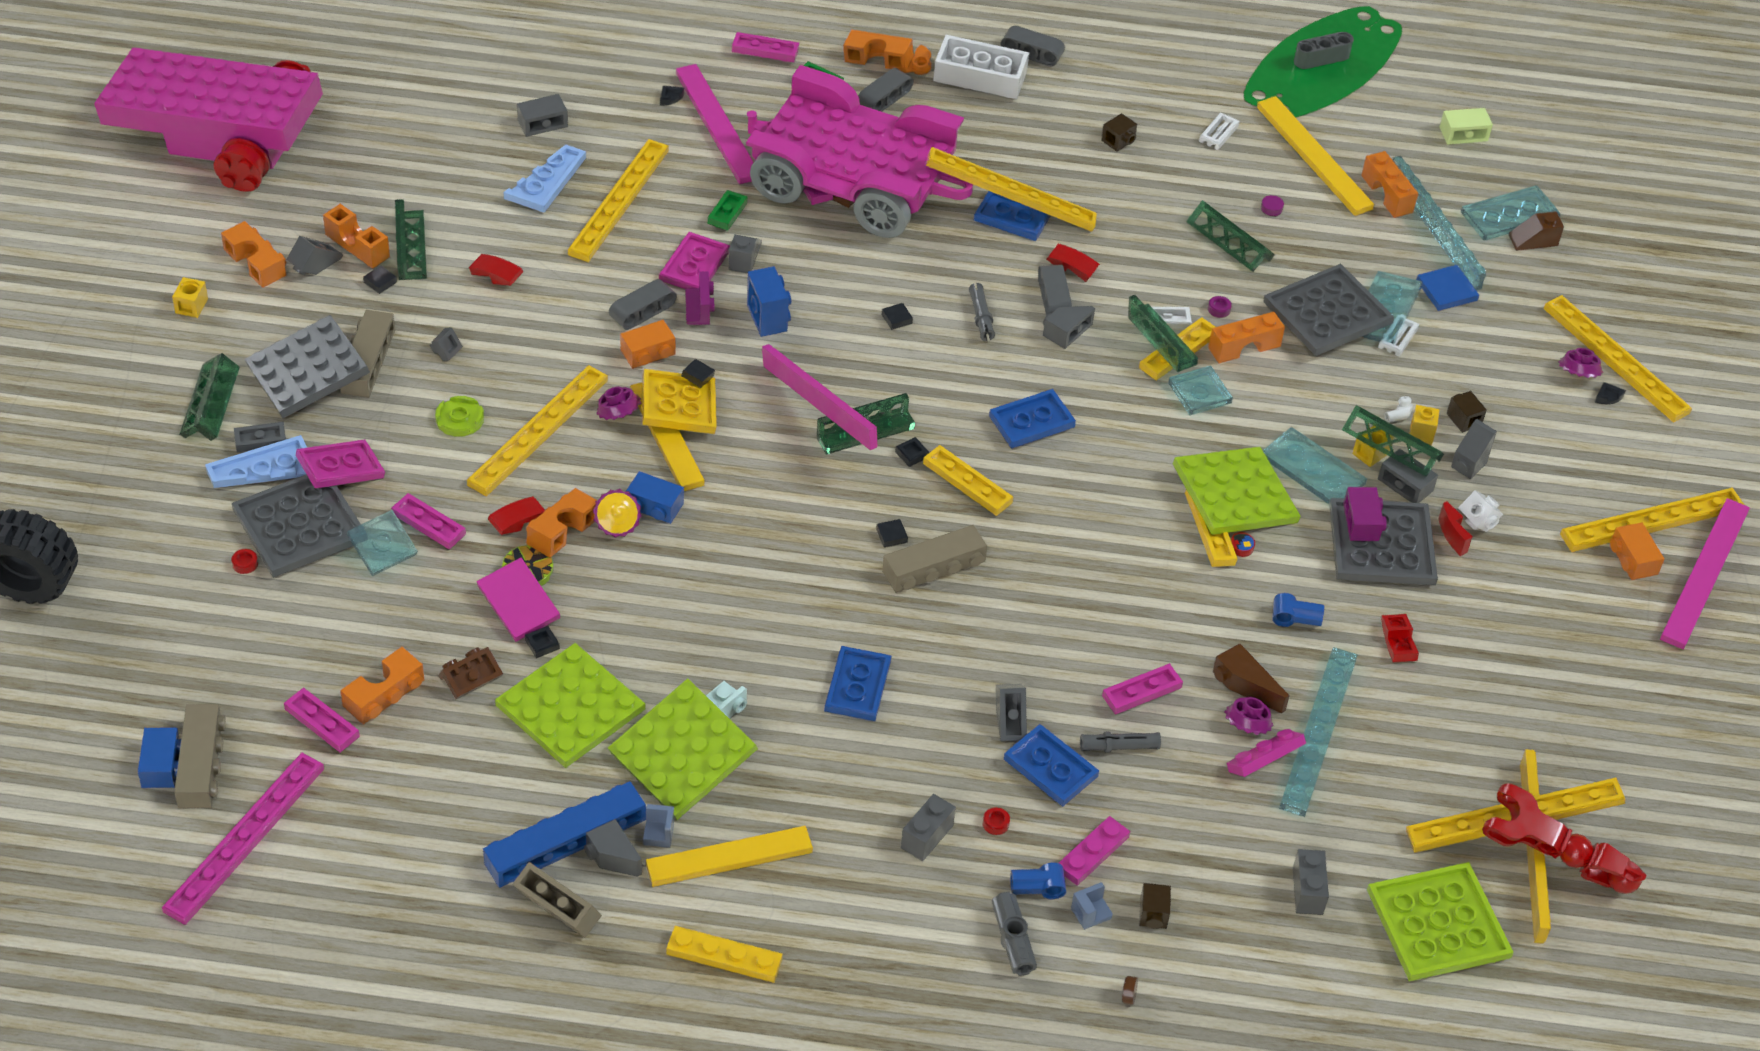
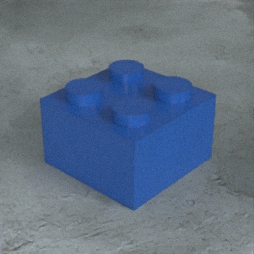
(768, 301)

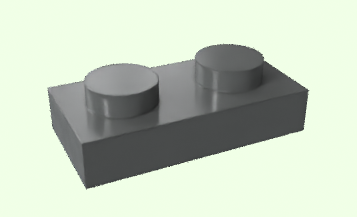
(258, 436)

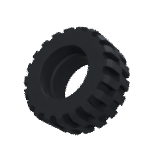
(34, 557)

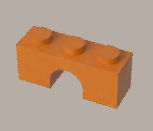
(865, 45)
(1381, 171)
(367, 245)
(263, 261)
(1229, 339)
(549, 530)
(369, 699)

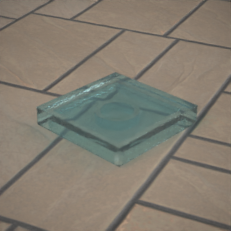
(1200, 390)
(382, 542)

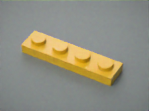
(1194, 337)
(968, 480)
(1217, 546)
(724, 954)

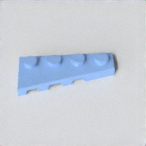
(547, 180)
(258, 465)

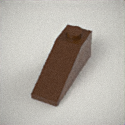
(1245, 676)

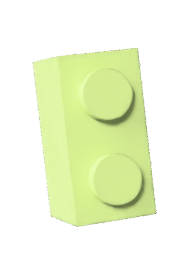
(1466, 126)

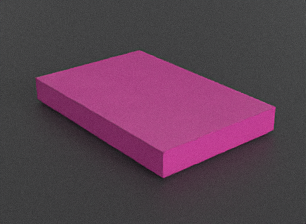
(694, 256)
(340, 463)
(518, 599)

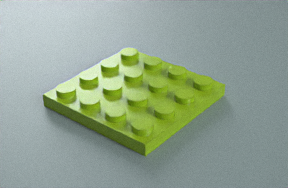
(1236, 490)
(570, 705)
(682, 748)
(1439, 921)

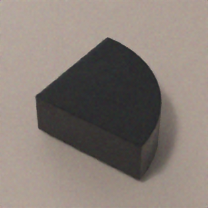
(671, 95)
(1609, 394)

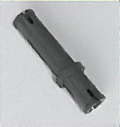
(983, 317)
(1120, 741)

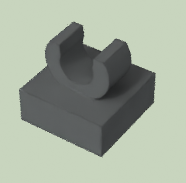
(446, 344)

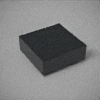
(380, 279)
(897, 316)
(698, 373)
(911, 451)
(892, 533)
(542, 642)

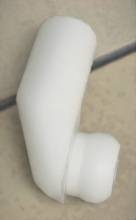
(1402, 412)

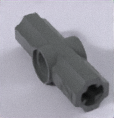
(1011, 921)

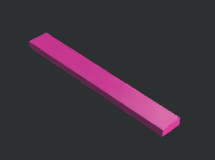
(716, 122)
(820, 397)
(1704, 574)
(242, 839)

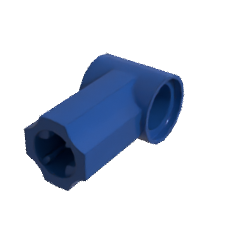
(1290, 611)
(1047, 881)

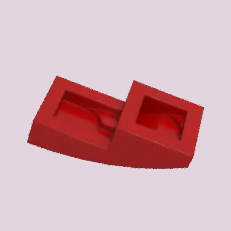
(1073, 260)
(498, 269)
(514, 515)
(1455, 534)
(1398, 638)

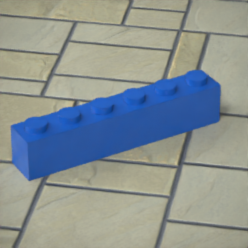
(562, 834)

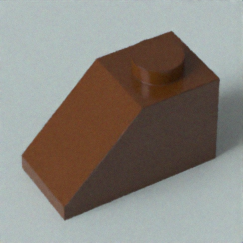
(1538, 231)

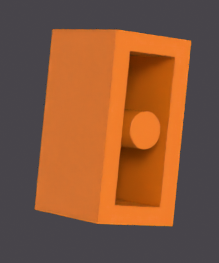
(647, 344)
(1636, 551)

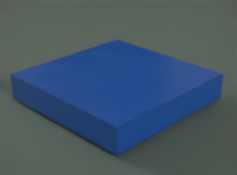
(1448, 287)

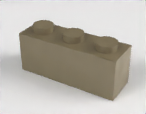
(557, 900)

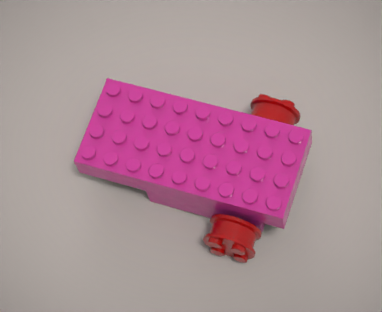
(213, 108)

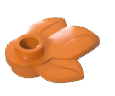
(920, 62)

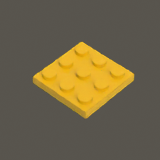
(678, 403)

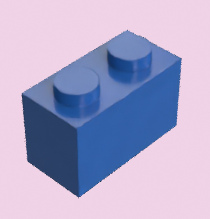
(657, 497)
(159, 758)

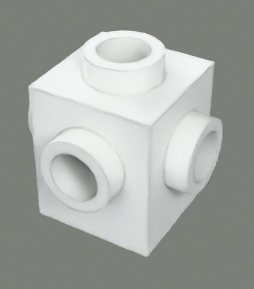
(1481, 511)

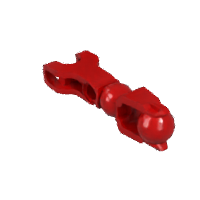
(1530, 826)

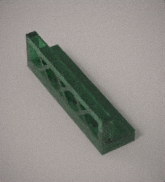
(1236, 232)
(402, 241)
(1160, 335)
(210, 397)
(887, 421)
(1400, 435)

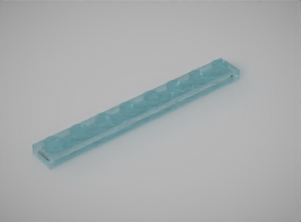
(1443, 229)
(1318, 732)

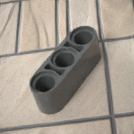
(1041, 47)
(1323, 50)
(886, 90)
(1053, 287)
(642, 304)

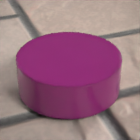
(1272, 205)
(1219, 306)

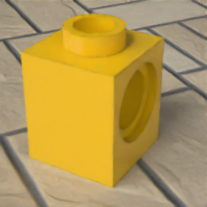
(190, 297)
(1424, 423)
(1367, 453)

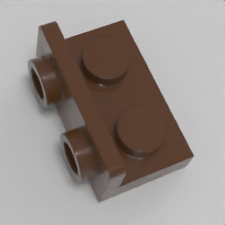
(471, 672)

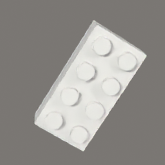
(981, 66)

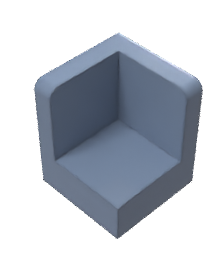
(659, 826)
(1090, 906)

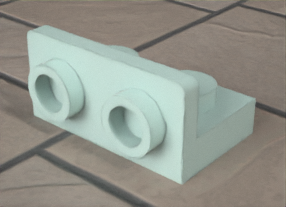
(728, 698)

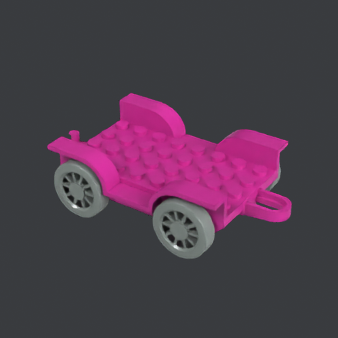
(852, 152)

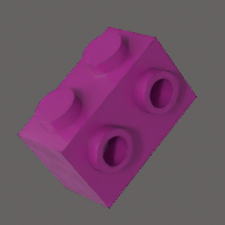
(1364, 514)

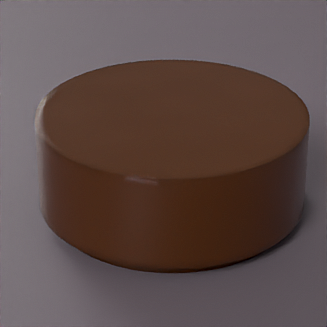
(1129, 990)

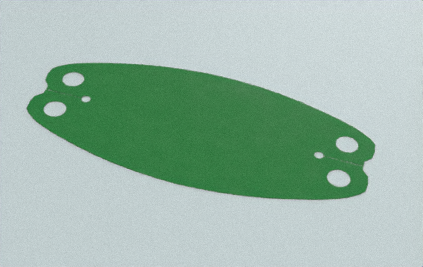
(1323, 85)

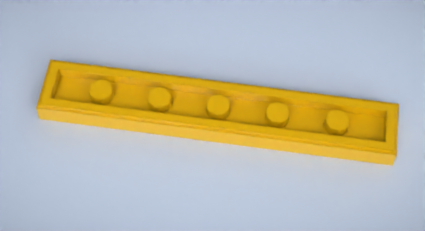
(675, 452)
(729, 856)

